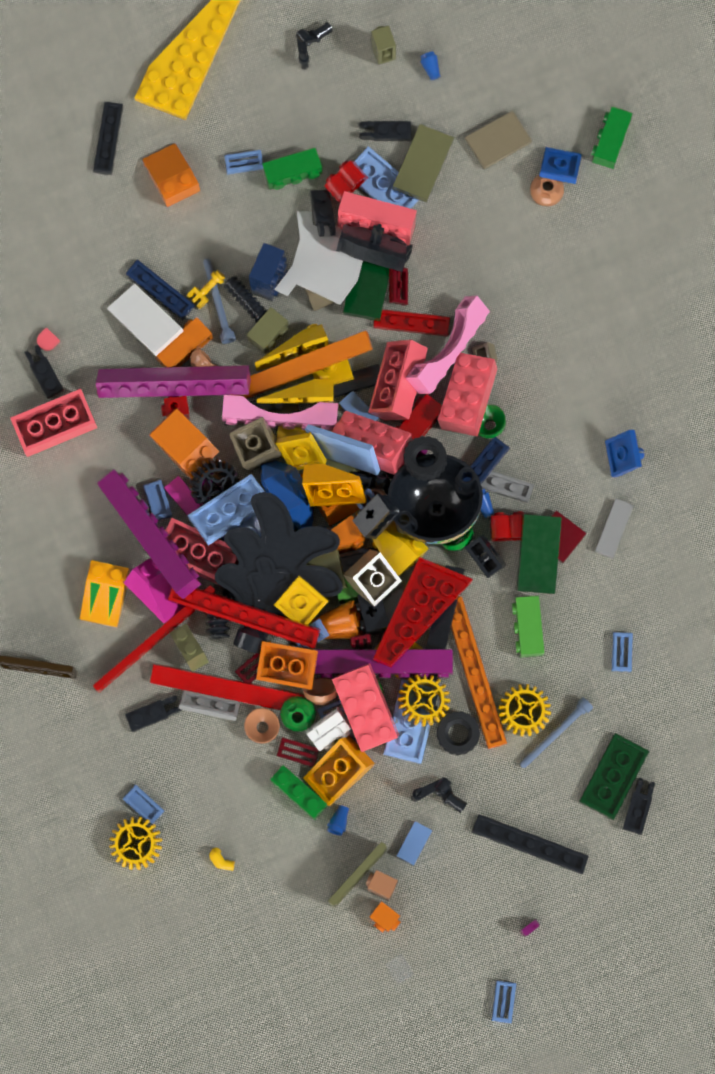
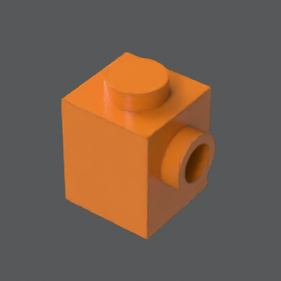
(385, 918)

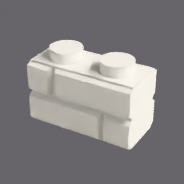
(329, 729)

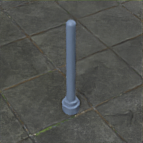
(227, 335)
(582, 708)

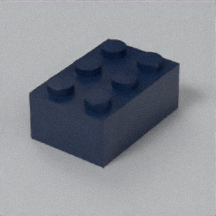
(268, 272)

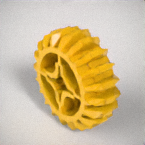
(427, 707)
(529, 718)
(131, 835)

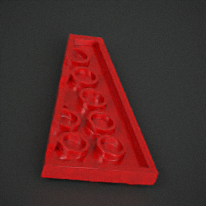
(421, 604)

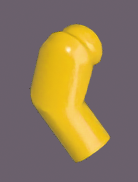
(219, 862)

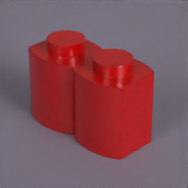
(347, 179)
(506, 527)

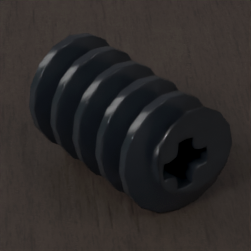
(217, 626)

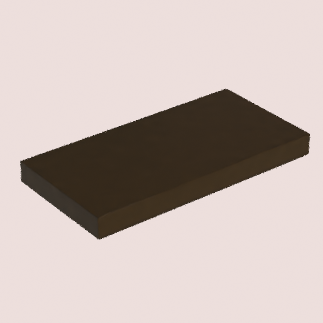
(38, 667)

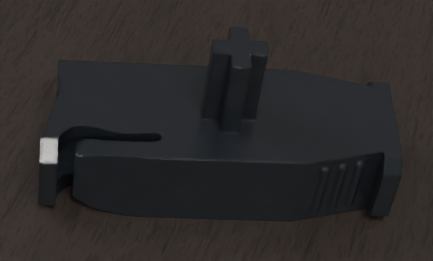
(374, 246)

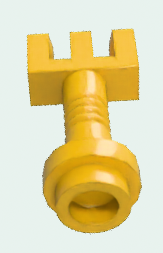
(217, 277)

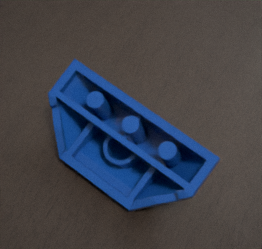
(287, 484)

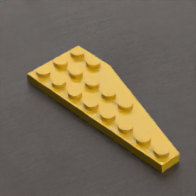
(181, 68)

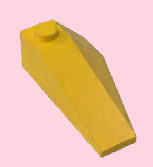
(300, 344)
(308, 392)
(399, 548)

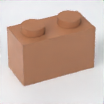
(381, 884)

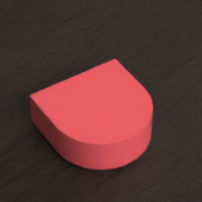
(47, 340)

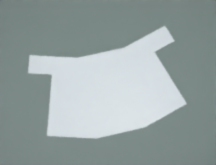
(319, 265)

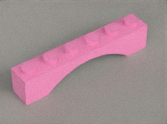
(468, 318)
(239, 410)

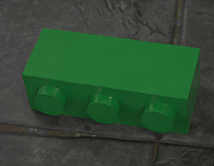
(611, 137)
(292, 169)
(298, 792)

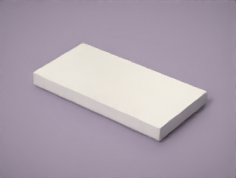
(145, 319)

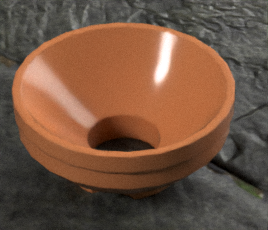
(544, 197)
(322, 691)
(261, 715)

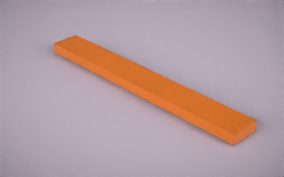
(309, 363)
(476, 678)

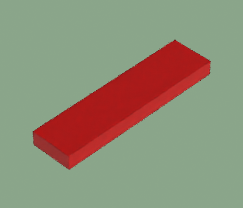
(413, 323)

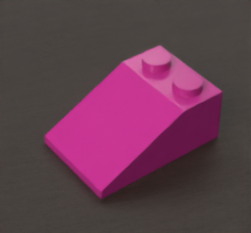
(153, 590)

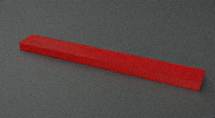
(249, 616)
(147, 645)
(220, 687)

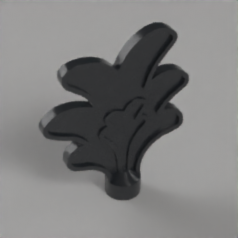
(274, 562)

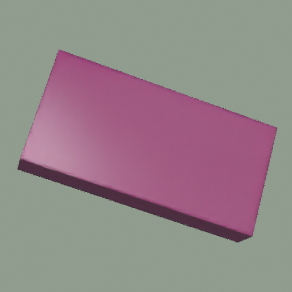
(181, 495)

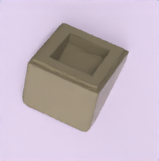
(485, 350)

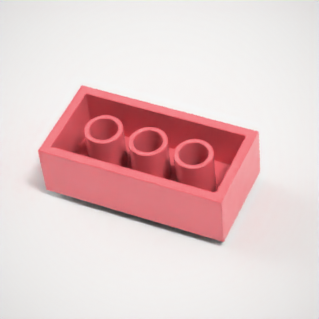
(367, 212)
(393, 393)
(467, 394)
(53, 422)
(387, 441)
(201, 557)
(365, 707)

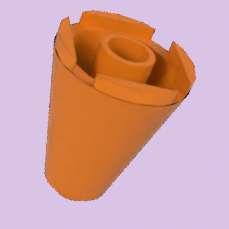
(342, 622)

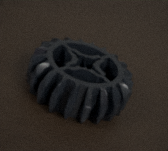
(225, 474)

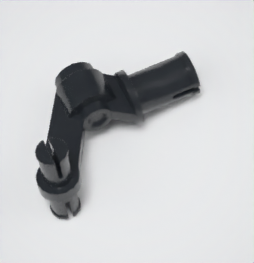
(305, 39)
(379, 481)
(443, 789)

